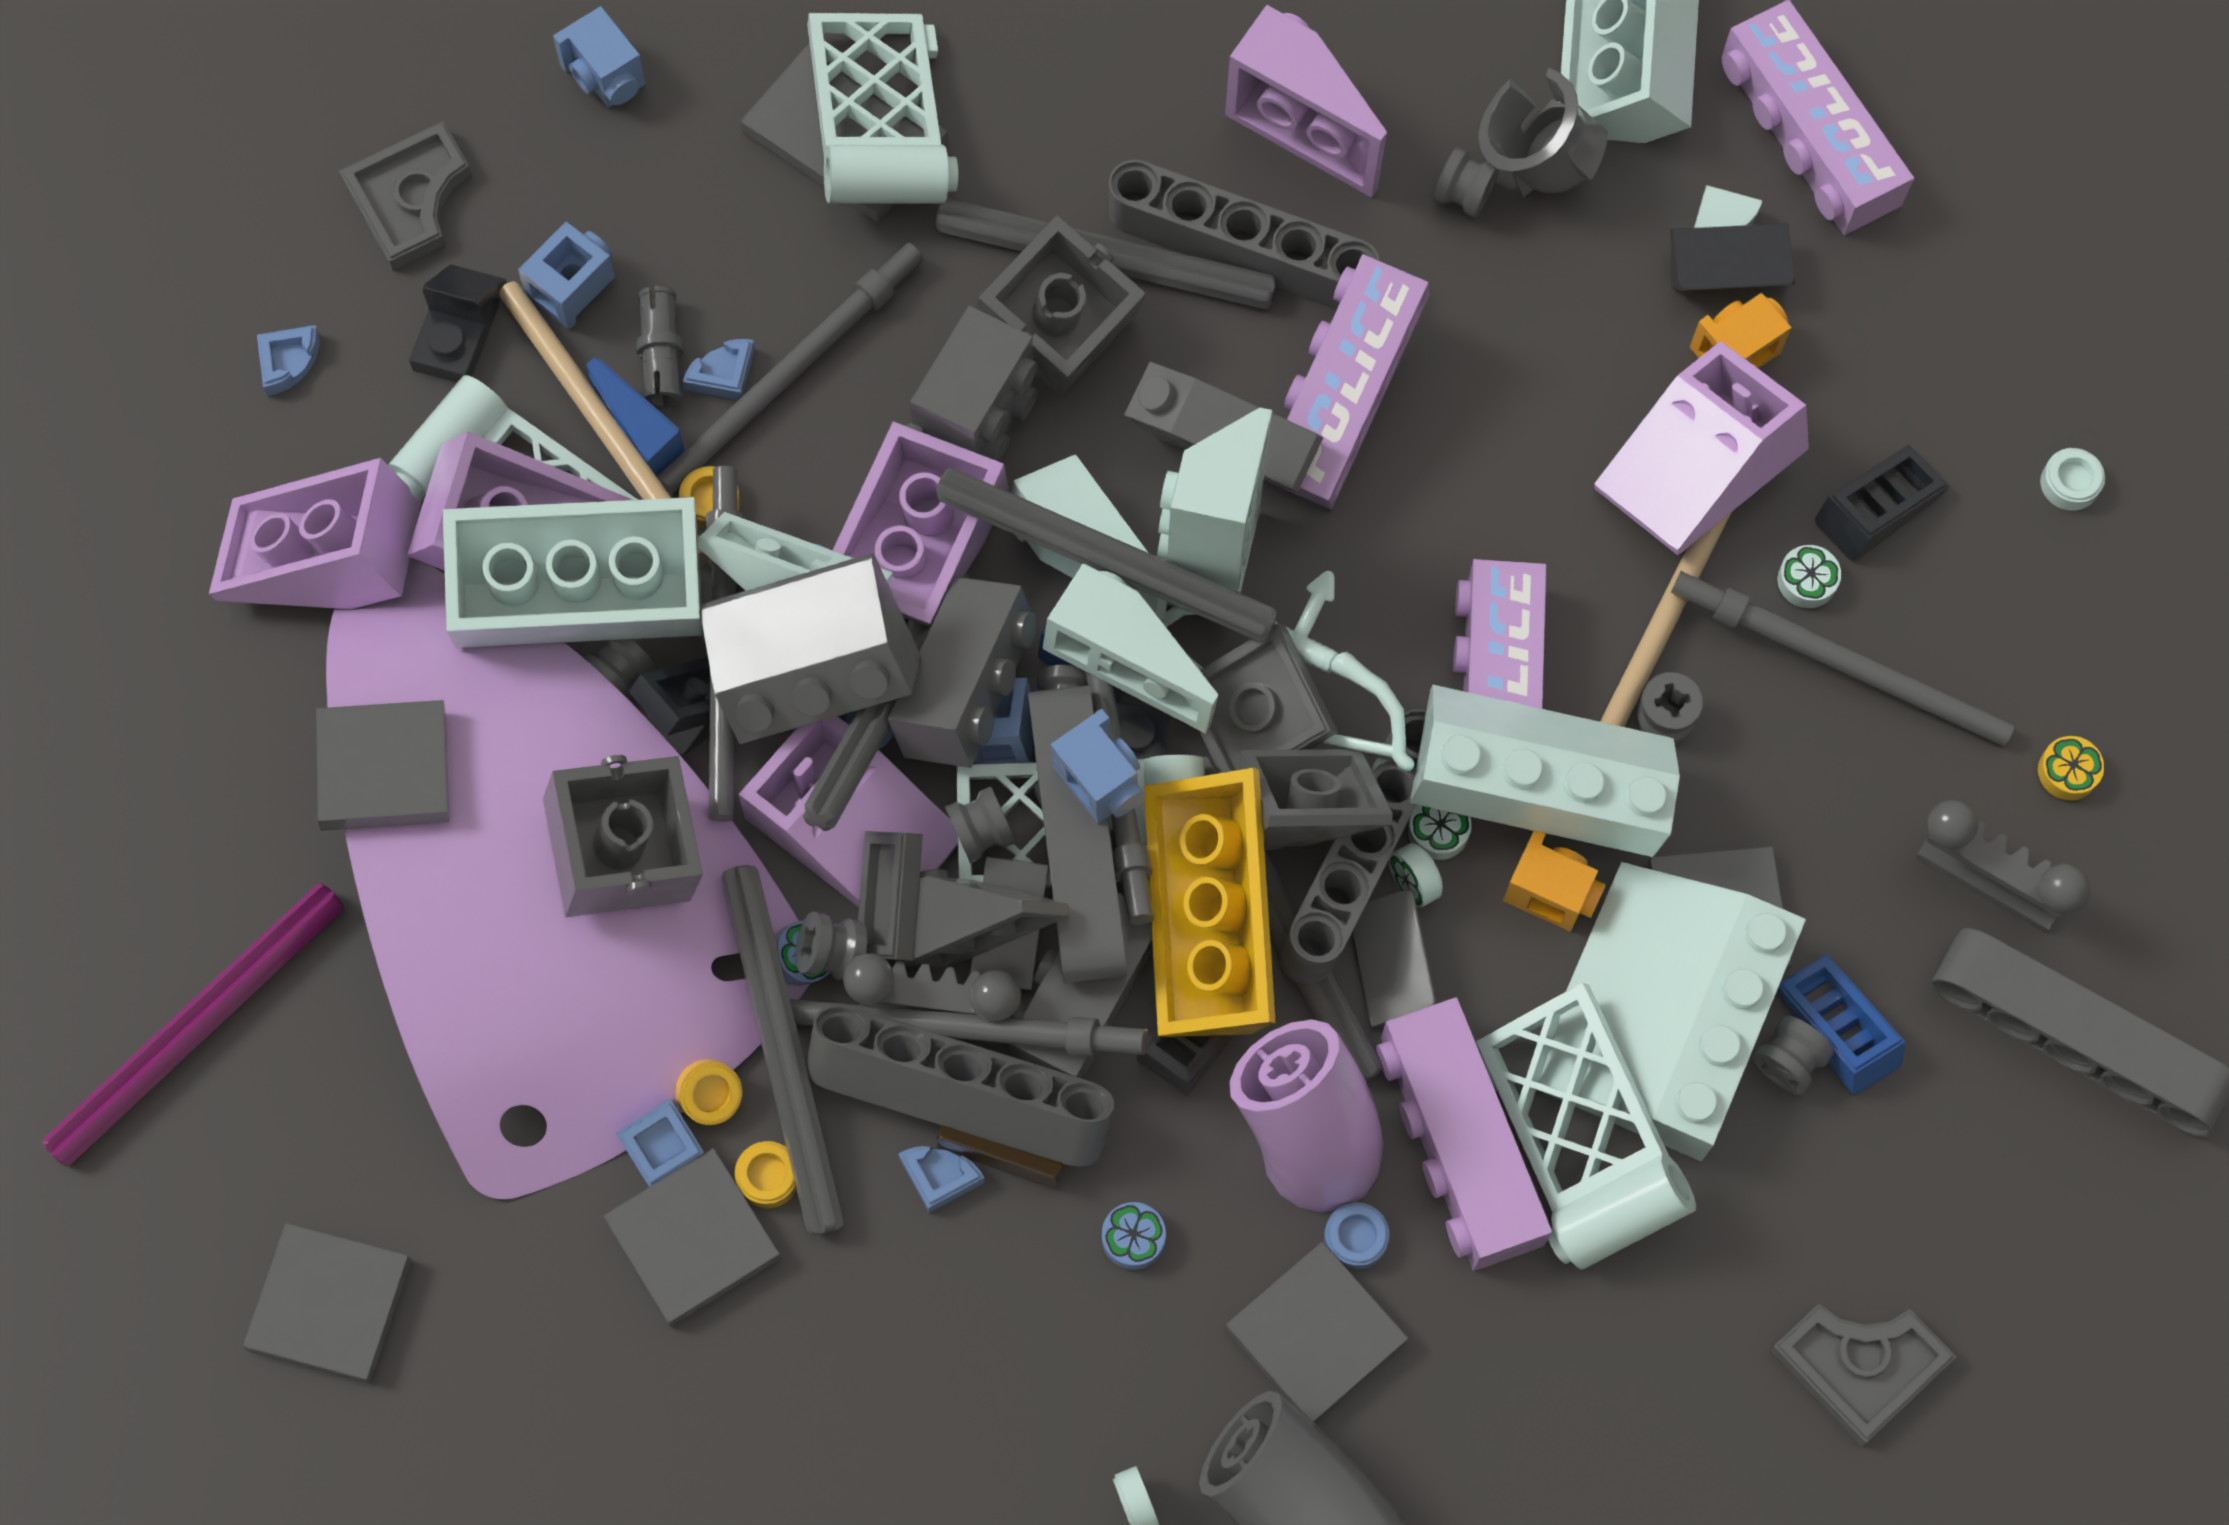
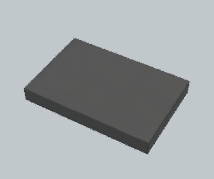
(789, 122)

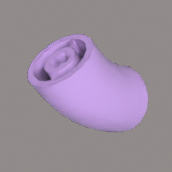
(1310, 1115)

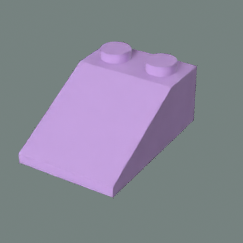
(1302, 100)
(486, 474)
(907, 524)
(319, 541)

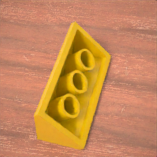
(1209, 905)

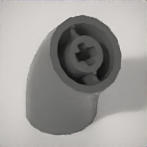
(1287, 1471)

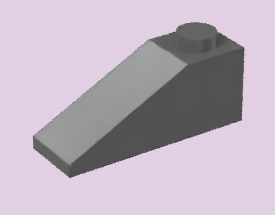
(1189, 410)
(972, 917)

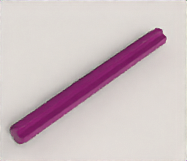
(192, 1024)

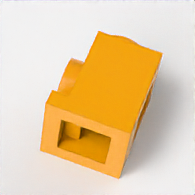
(1751, 330)
(1554, 884)

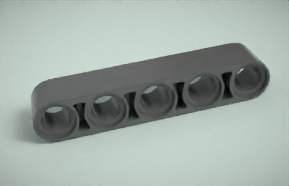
(1226, 214)
(1076, 849)
(1350, 872)
(2083, 1032)
(959, 1085)

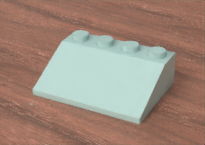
(1685, 994)

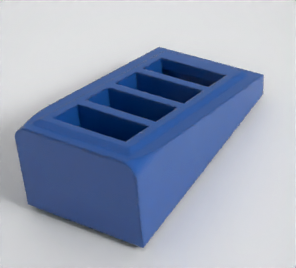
(645, 426)
(1887, 1044)

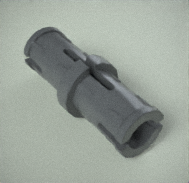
(660, 346)

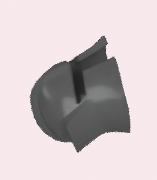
(1553, 149)

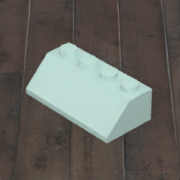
(1632, 64)
(1216, 502)
(572, 572)
(1546, 771)

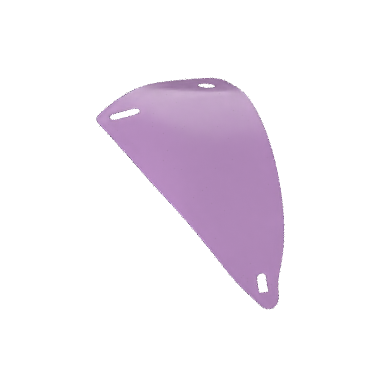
(470, 918)

